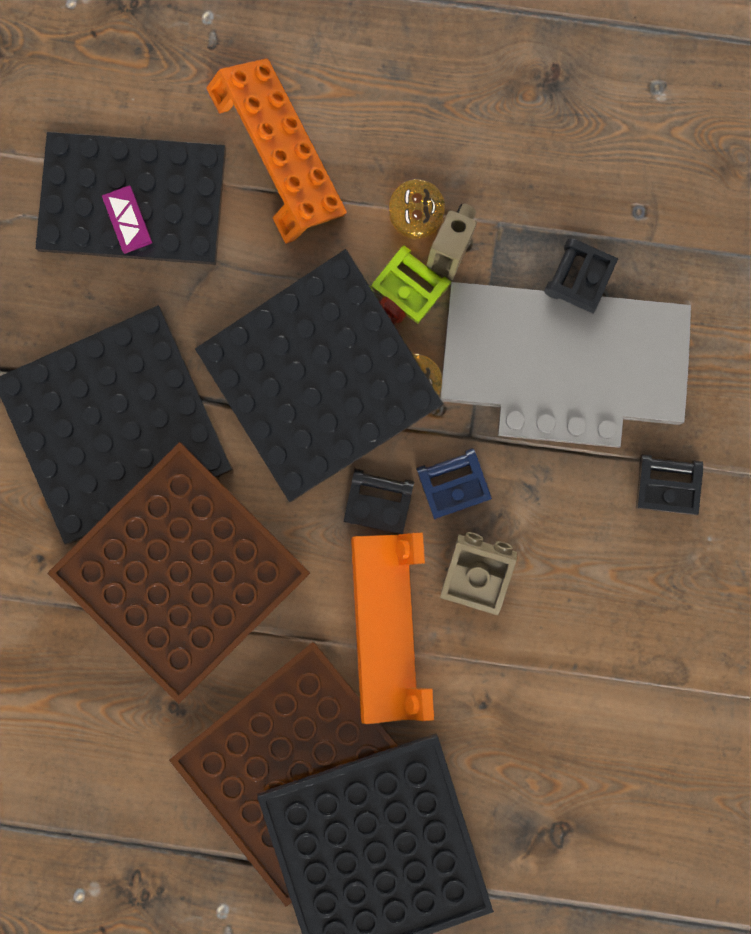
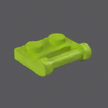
(404, 291)

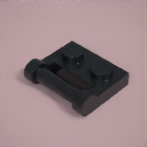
(590, 280)
(669, 495)
(374, 511)

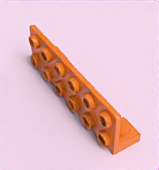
(281, 143)
(386, 628)

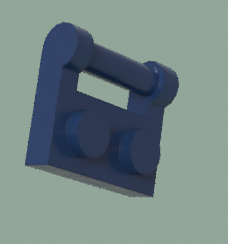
(456, 493)

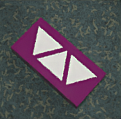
(127, 219)

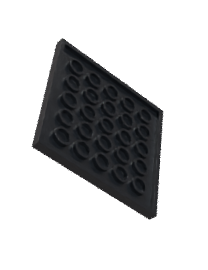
(319, 376)
(106, 416)
(377, 845)

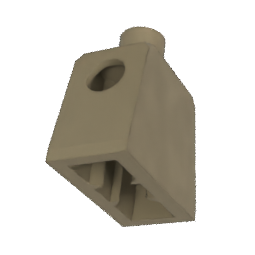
(452, 241)

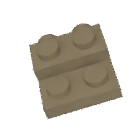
(479, 573)

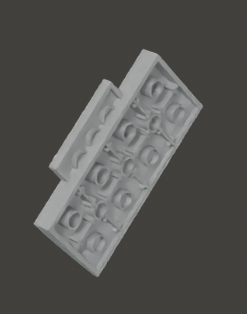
(562, 367)

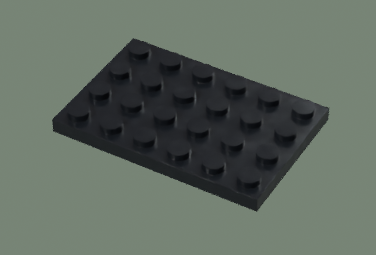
(172, 181)

